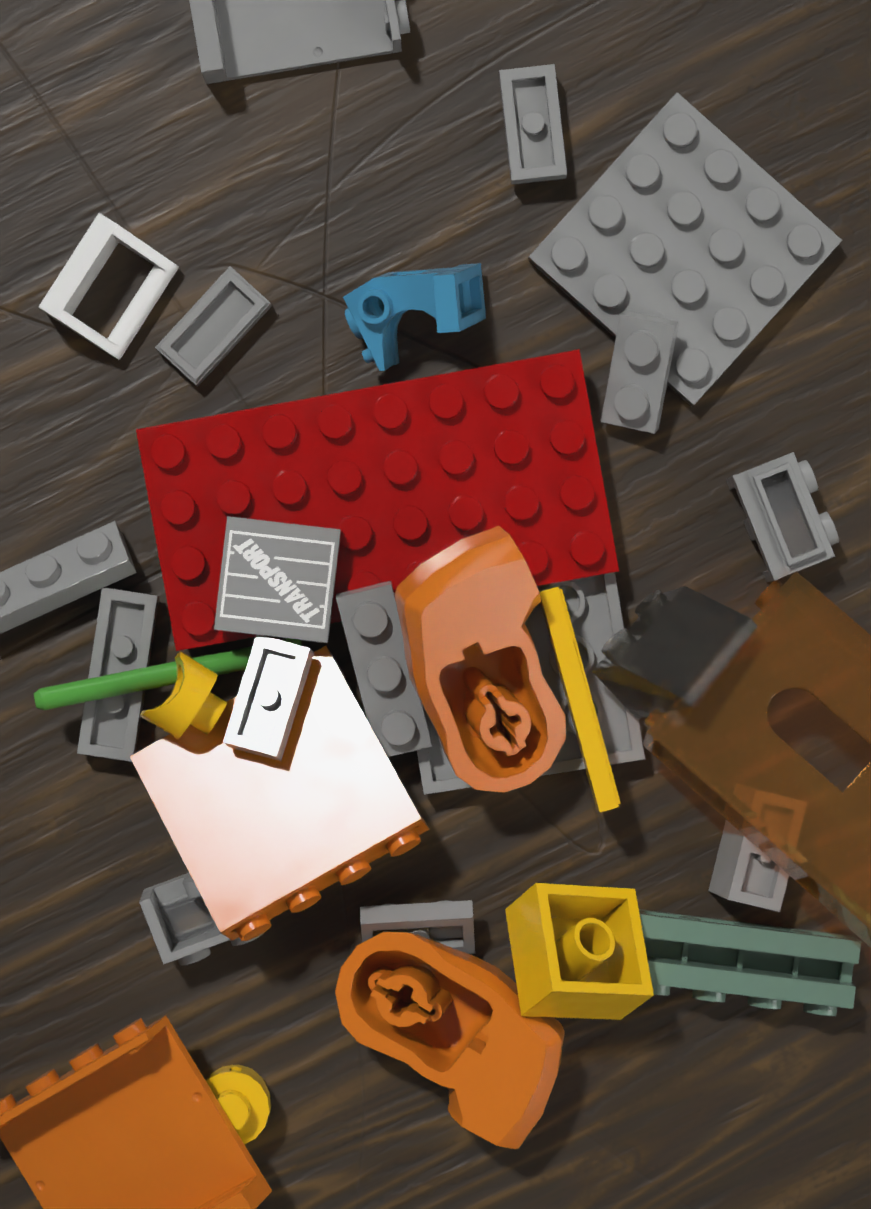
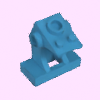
(447, 294)

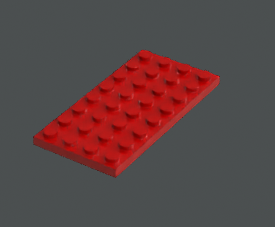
(394, 471)

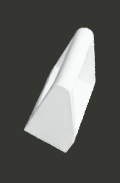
(84, 268)

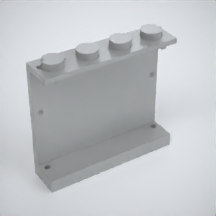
(283, 35)

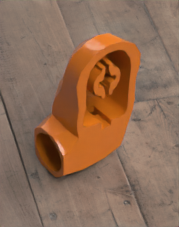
(479, 663)
(455, 1026)

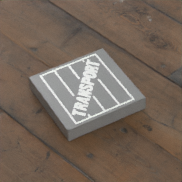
(277, 579)

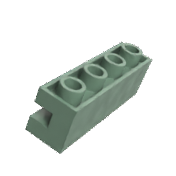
(750, 961)

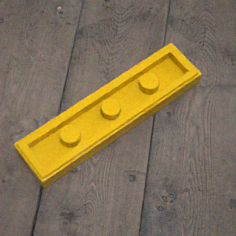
(579, 699)

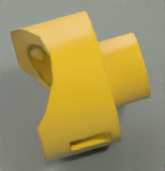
(189, 701)
(243, 1099)

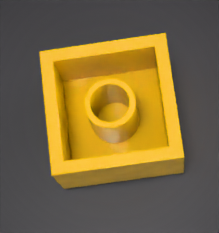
(578, 952)

